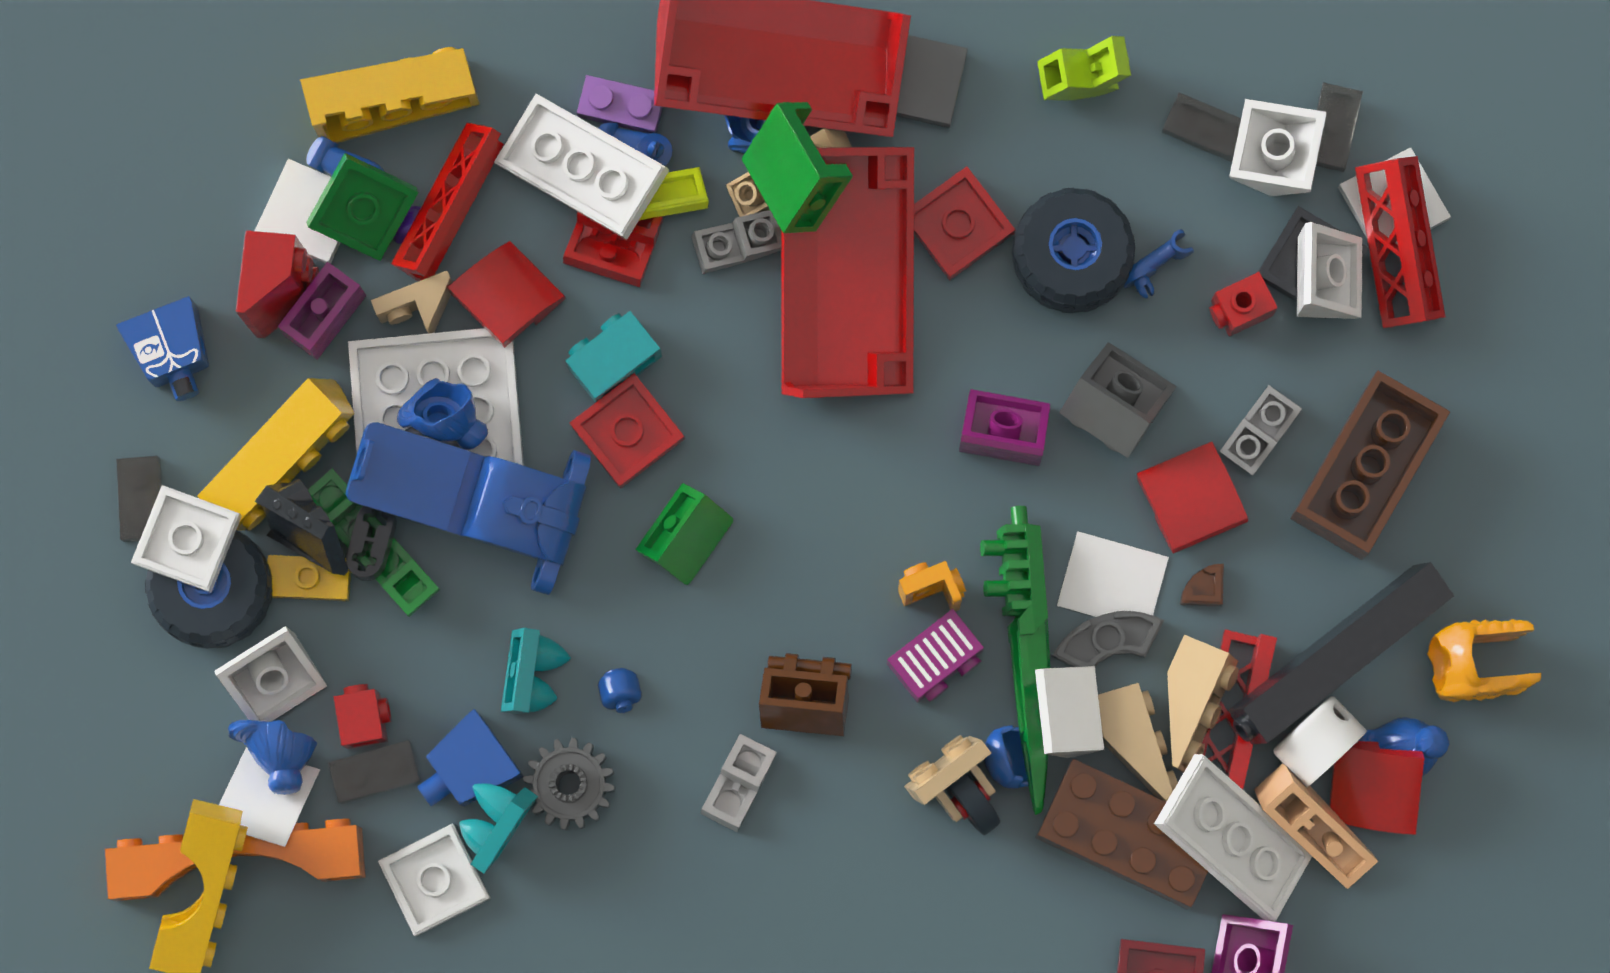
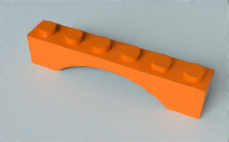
(148, 870)

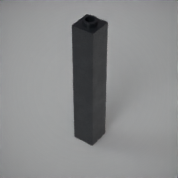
(1340, 654)

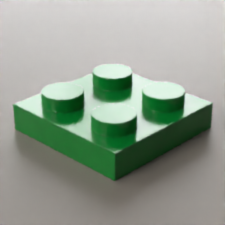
(362, 207)

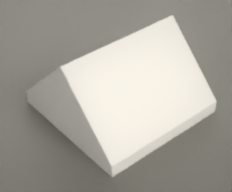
(1277, 148)
(1329, 273)
(271, 677)
(1069, 711)

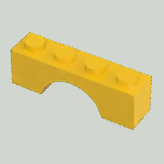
(209, 843)

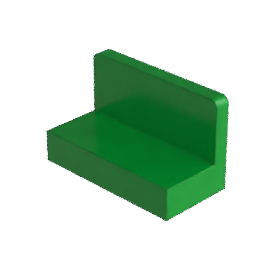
(685, 533)

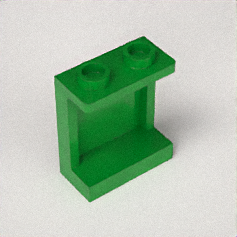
(792, 171)

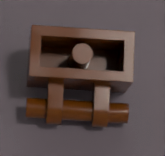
(805, 695)

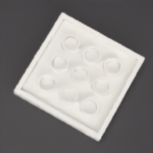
(395, 368)

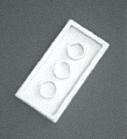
(581, 166)
(1233, 838)

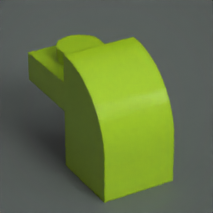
(1084, 72)

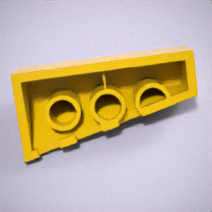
(281, 448)

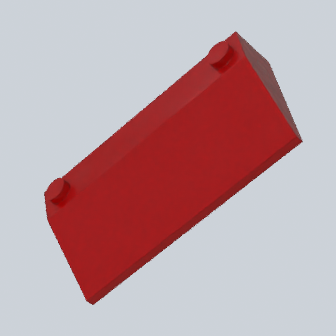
(767, 52)
(853, 284)

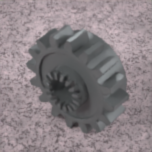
(588, 796)

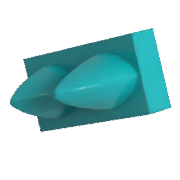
(526, 655)
(503, 808)

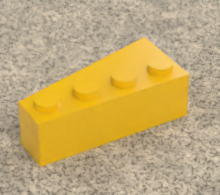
(389, 94)

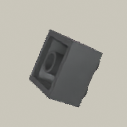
(1117, 399)

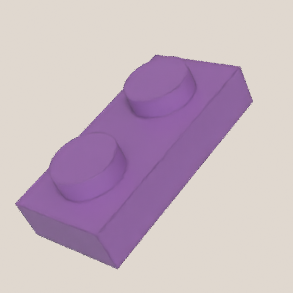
(619, 103)

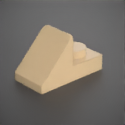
(427, 296)

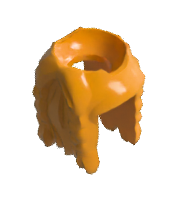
(1454, 666)

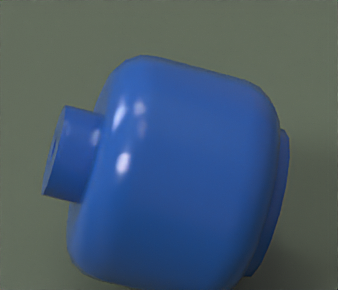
(619, 689)

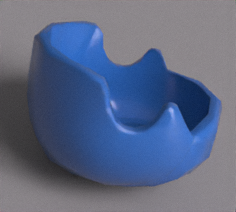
(1006, 757)

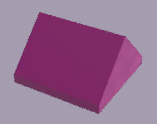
(1005, 427)
(1251, 946)

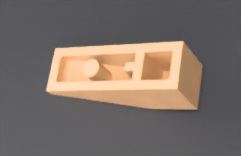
(1314, 826)

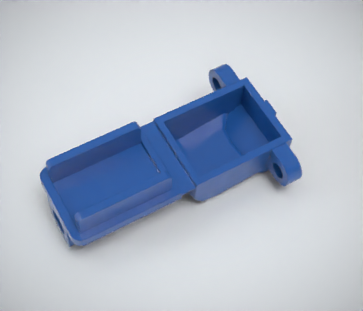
(472, 495)

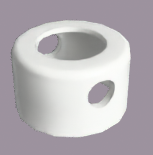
(1319, 741)

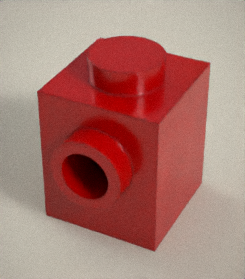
(1242, 304)
(361, 716)

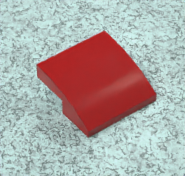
(610, 255)
(506, 293)
(1192, 497)
(1378, 788)

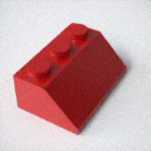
(271, 279)

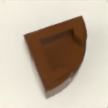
(1205, 587)

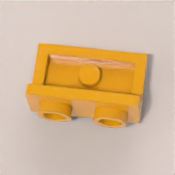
(925, 581)

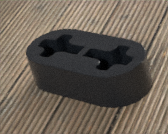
(380, 544)

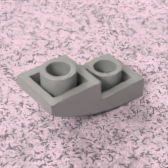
(737, 242)
(1261, 430)

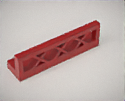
(448, 201)
(1413, 239)
(1258, 673)

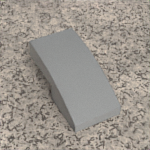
(738, 783)

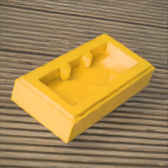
(302, 579)

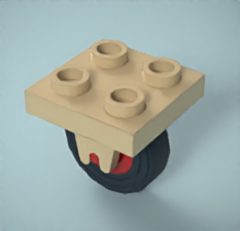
(968, 797)

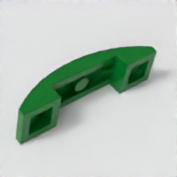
(402, 575)

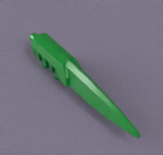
(1028, 633)

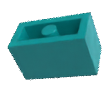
(612, 355)

